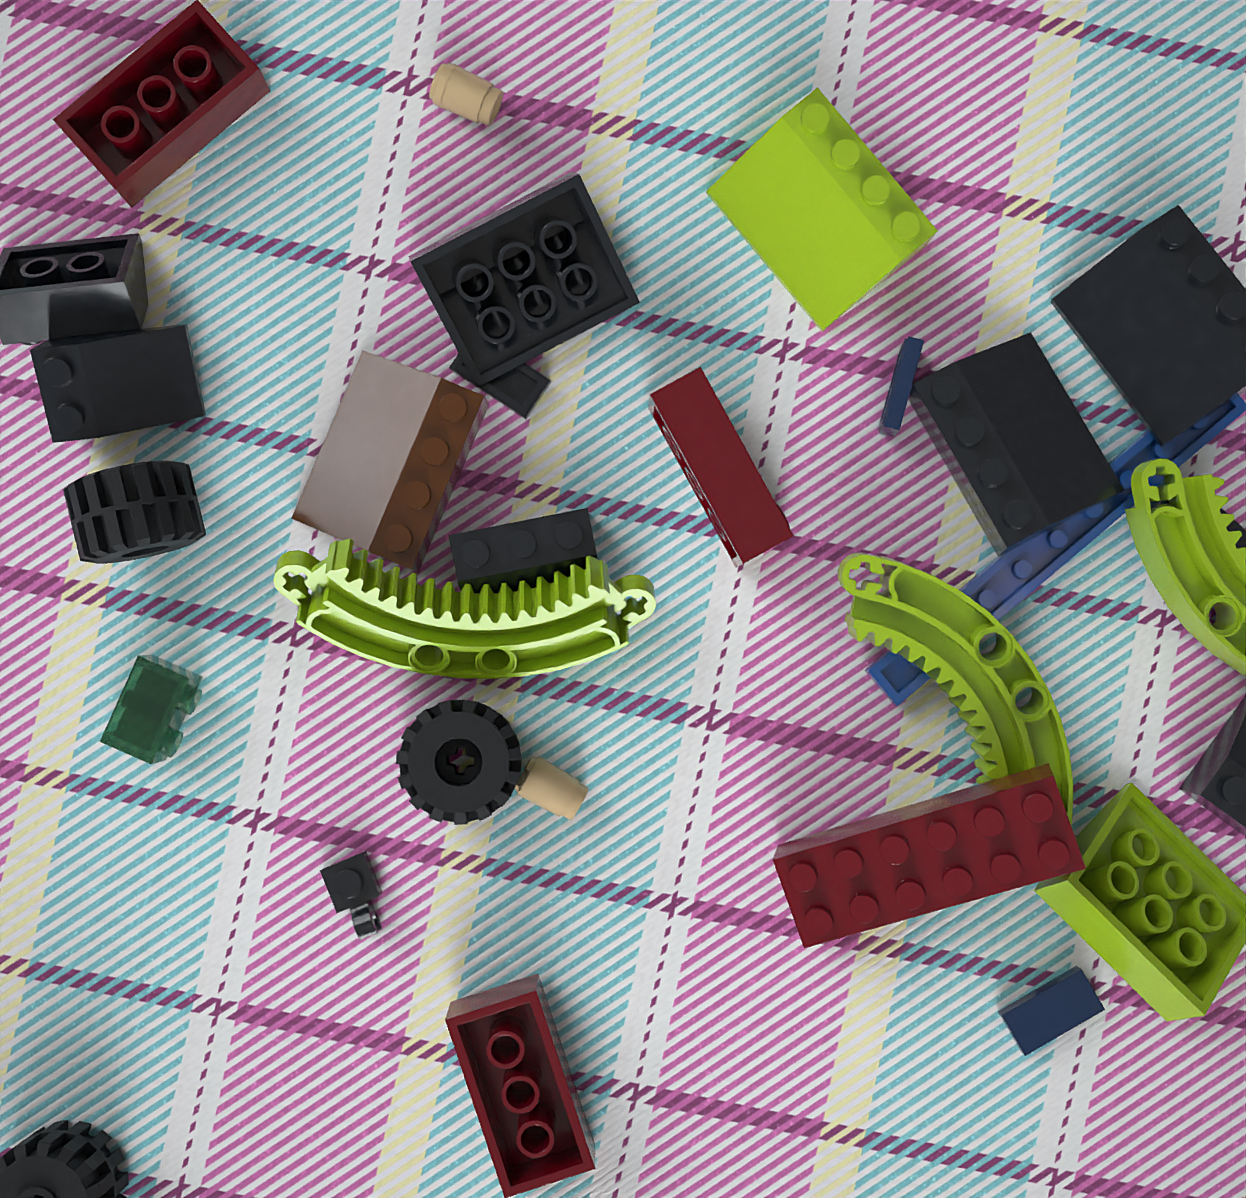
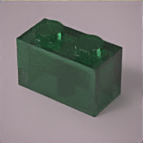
(152, 709)

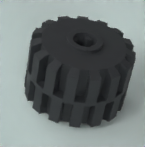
(134, 511)
(437, 784)
(63, 1165)

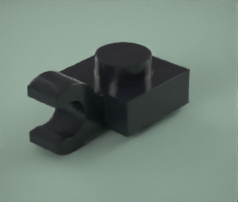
(352, 886)

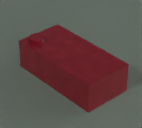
(163, 103)
(718, 467)
(521, 1085)

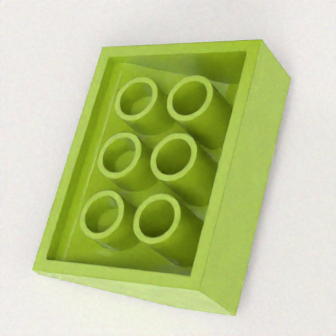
(821, 210)
(1152, 906)

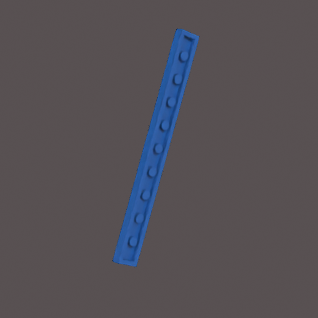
(1026, 567)

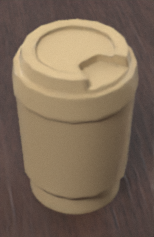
(465, 94)
(551, 788)

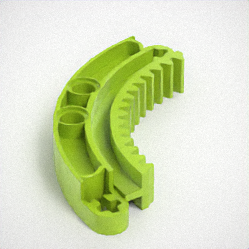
(1192, 556)
(462, 631)
(942, 636)

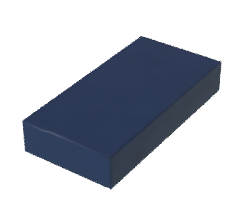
(900, 386)
(1051, 1010)

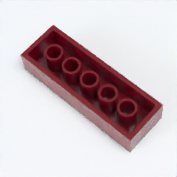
(928, 856)

